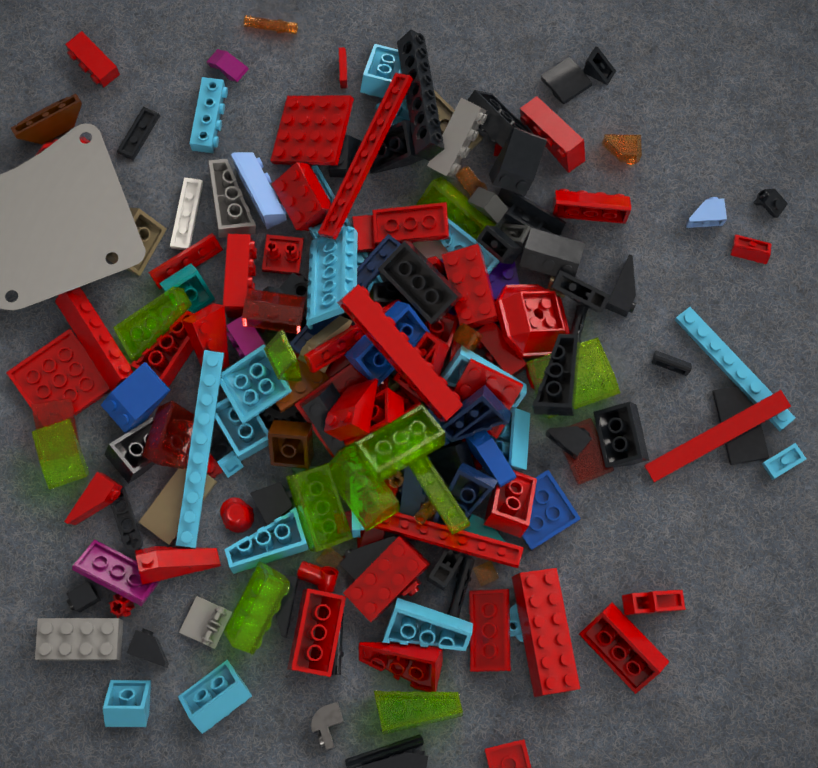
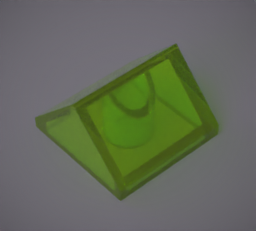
(283, 358)

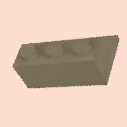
(150, 233)

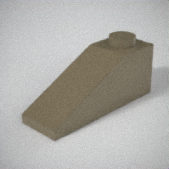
(334, 328)

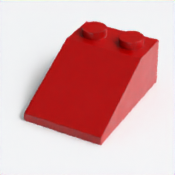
(352, 411)
(511, 505)

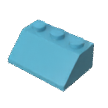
(515, 439)
(214, 696)

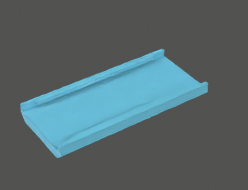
(331, 274)

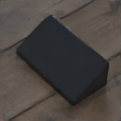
(671, 363)

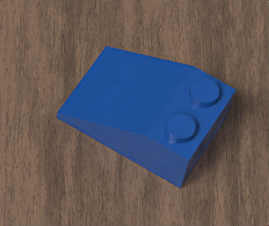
(135, 398)

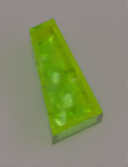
(415, 708)

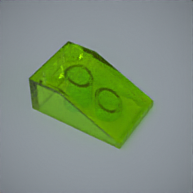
(59, 454)

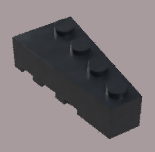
(558, 385)

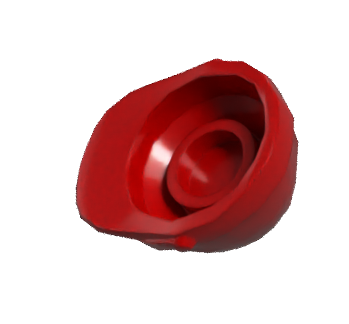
(237, 515)

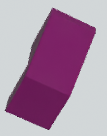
(228, 64)

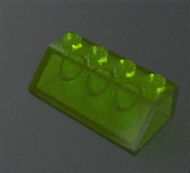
(458, 208)
(364, 496)
(319, 507)
(256, 608)

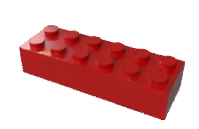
(545, 632)

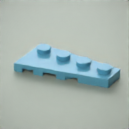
(460, 239)

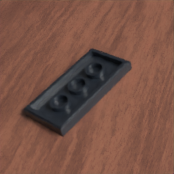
(749, 445)

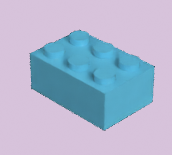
(244, 438)

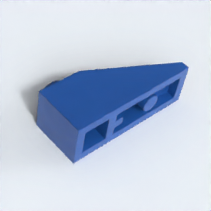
(490, 457)

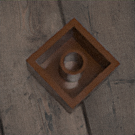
(291, 444)

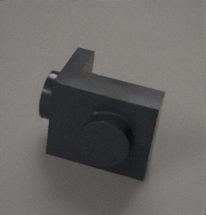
(771, 201)

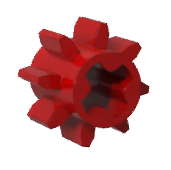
(121, 606)

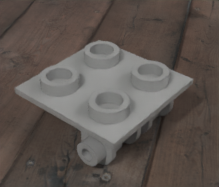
(205, 622)

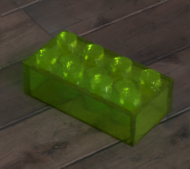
(400, 443)

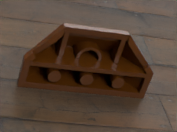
(49, 121)

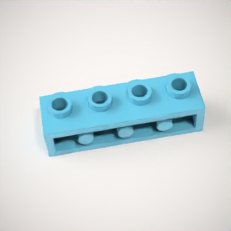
(208, 114)

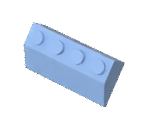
(258, 187)

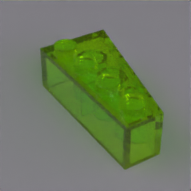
(151, 321)

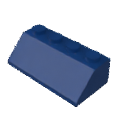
(367, 357)

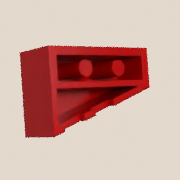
(208, 331)
(433, 351)

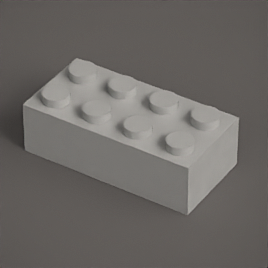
(457, 137)
(79, 639)

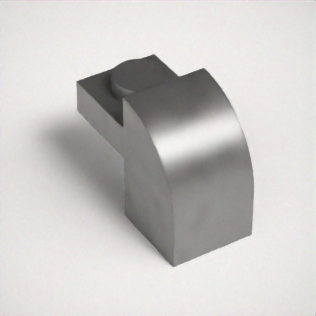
(325, 718)

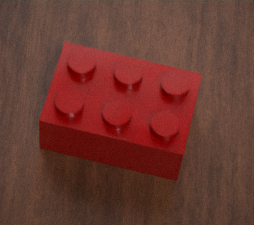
(302, 196)

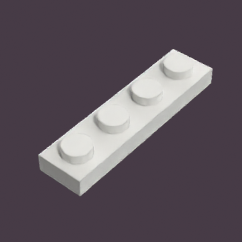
(186, 214)

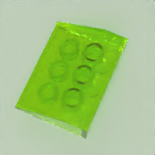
(594, 374)

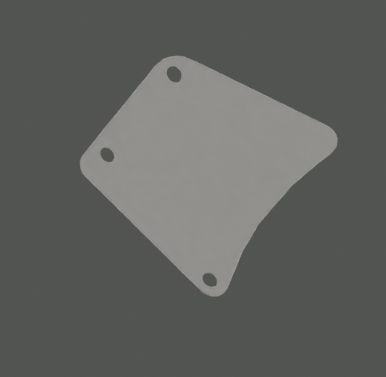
(63, 220)

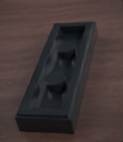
(138, 133)

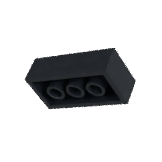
(420, 282)

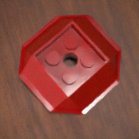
(530, 319)

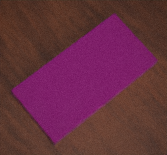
(113, 572)

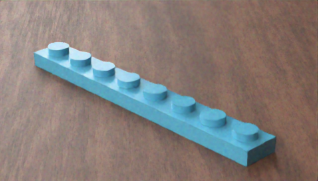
(729, 363)

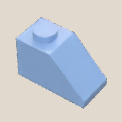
(710, 213)

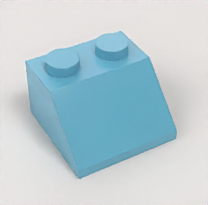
(127, 703)

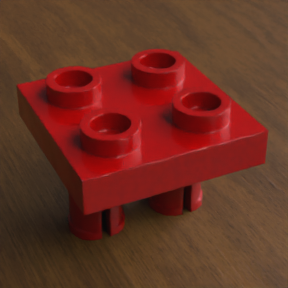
(282, 254)

